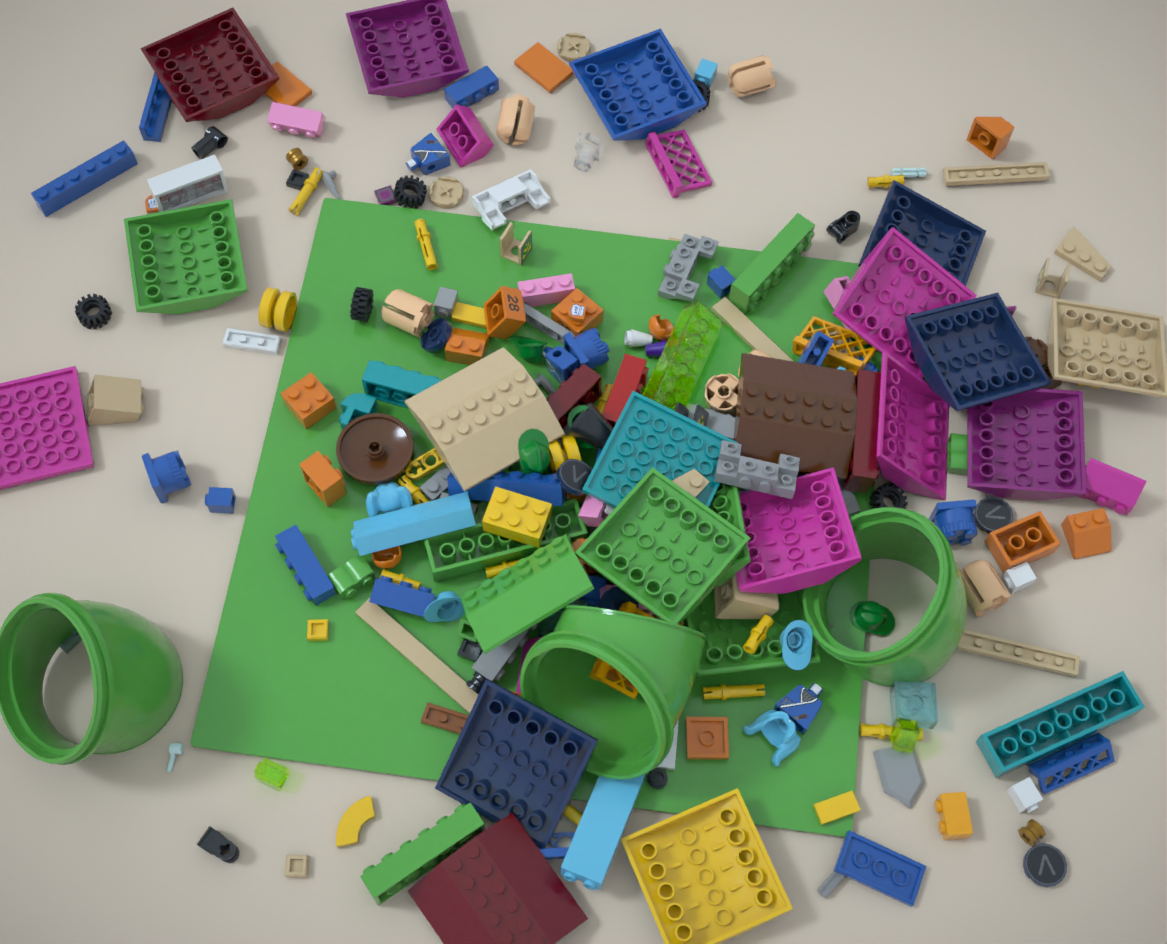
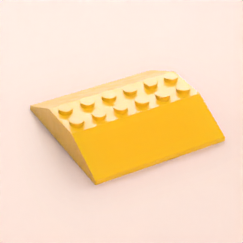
(706, 873)

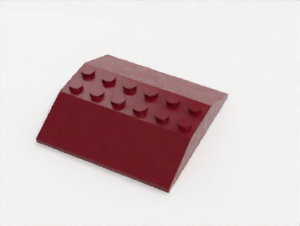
(211, 67)
(497, 892)

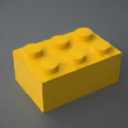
(517, 517)

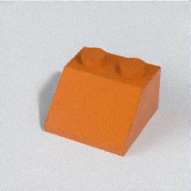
(990, 135)
(466, 346)
(1088, 533)

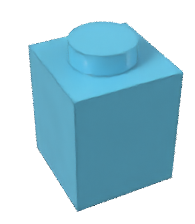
(706, 72)

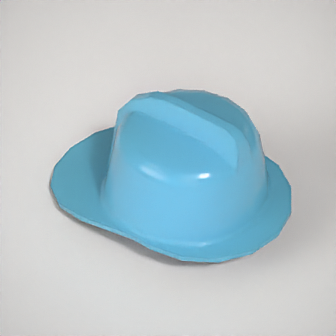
(445, 607)
(797, 644)

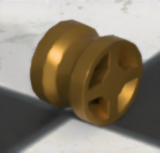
(297, 158)
(1032, 832)

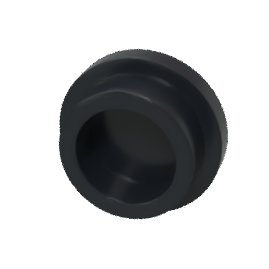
(657, 778)

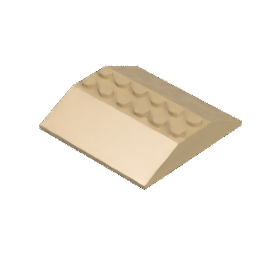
(1107, 348)
(481, 415)

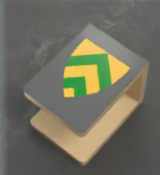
(508, 242)
(1058, 282)

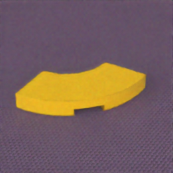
(353, 820)

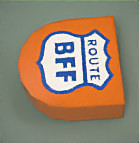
(151, 205)
(577, 311)

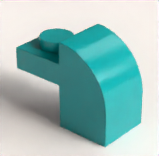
(356, 406)

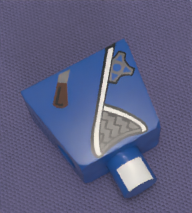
(428, 156)
(560, 363)
(801, 705)

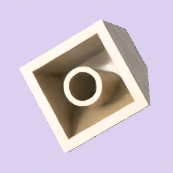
(114, 400)
(734, 604)

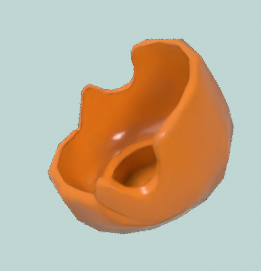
(660, 328)
(387, 558)

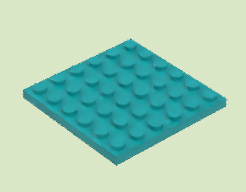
(656, 438)

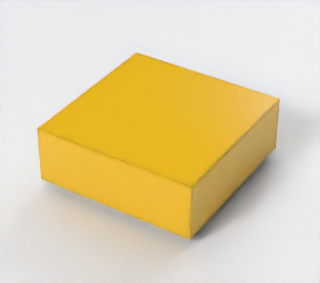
(318, 630)

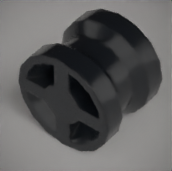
(476, 682)

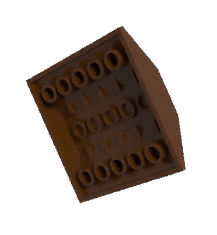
(796, 413)

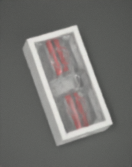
(188, 184)

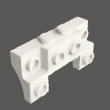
(507, 196)

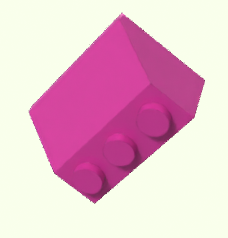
(464, 136)
(1112, 487)

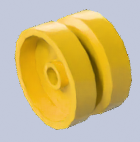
(277, 309)
(561, 453)

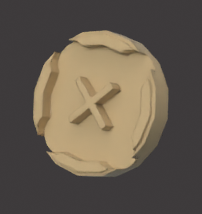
(573, 47)
(446, 192)

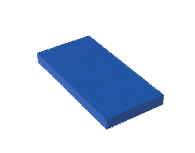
(879, 868)

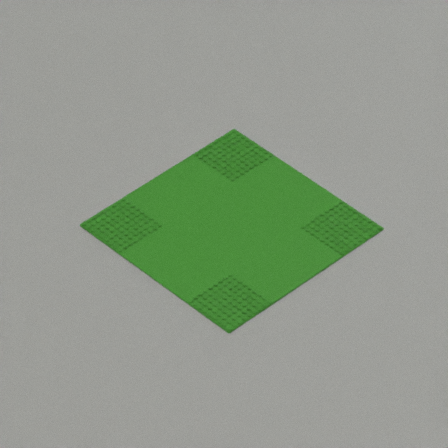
(355, 695)

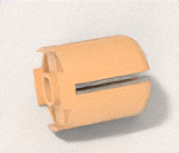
(751, 76)
(521, 110)
(407, 312)
(722, 393)
(983, 587)

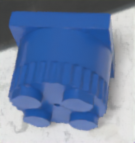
(587, 348)
(166, 474)
(956, 520)

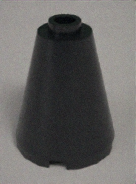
(591, 427)

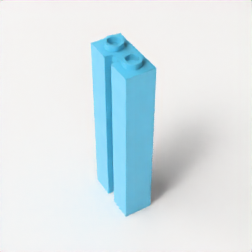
(412, 523)
(600, 830)

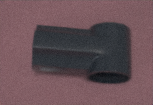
(212, 139)

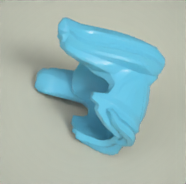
(388, 498)
(779, 732)

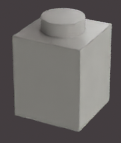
(445, 302)

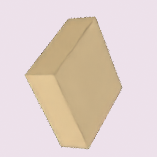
(296, 866)

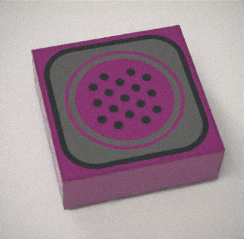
(385, 195)

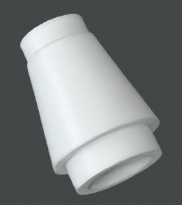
(636, 338)

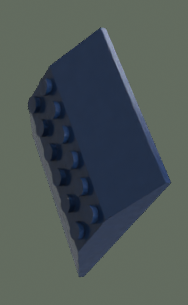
(932, 228)
(974, 352)
(517, 762)

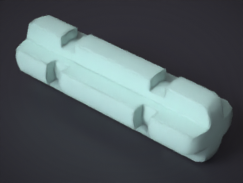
(909, 172)

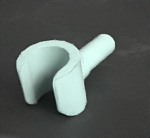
(174, 749)

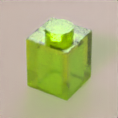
(904, 735)
(271, 774)

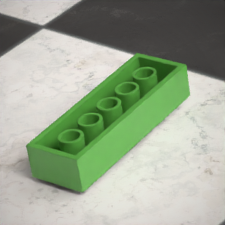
(772, 264)
(422, 854)

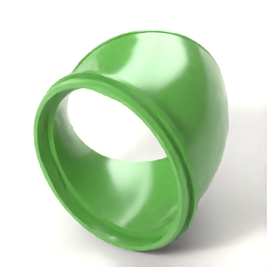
(649, 652)
(922, 653)
(132, 670)

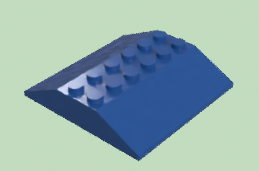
(638, 87)

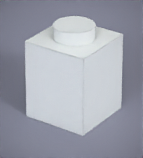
(1018, 577)
(1025, 795)

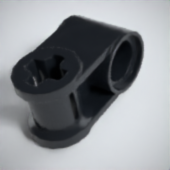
(842, 228)
(216, 844)

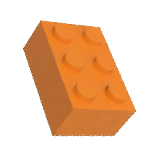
(1022, 541)

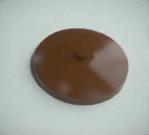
(375, 449)

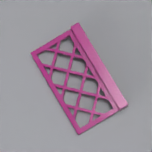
(665, 164)

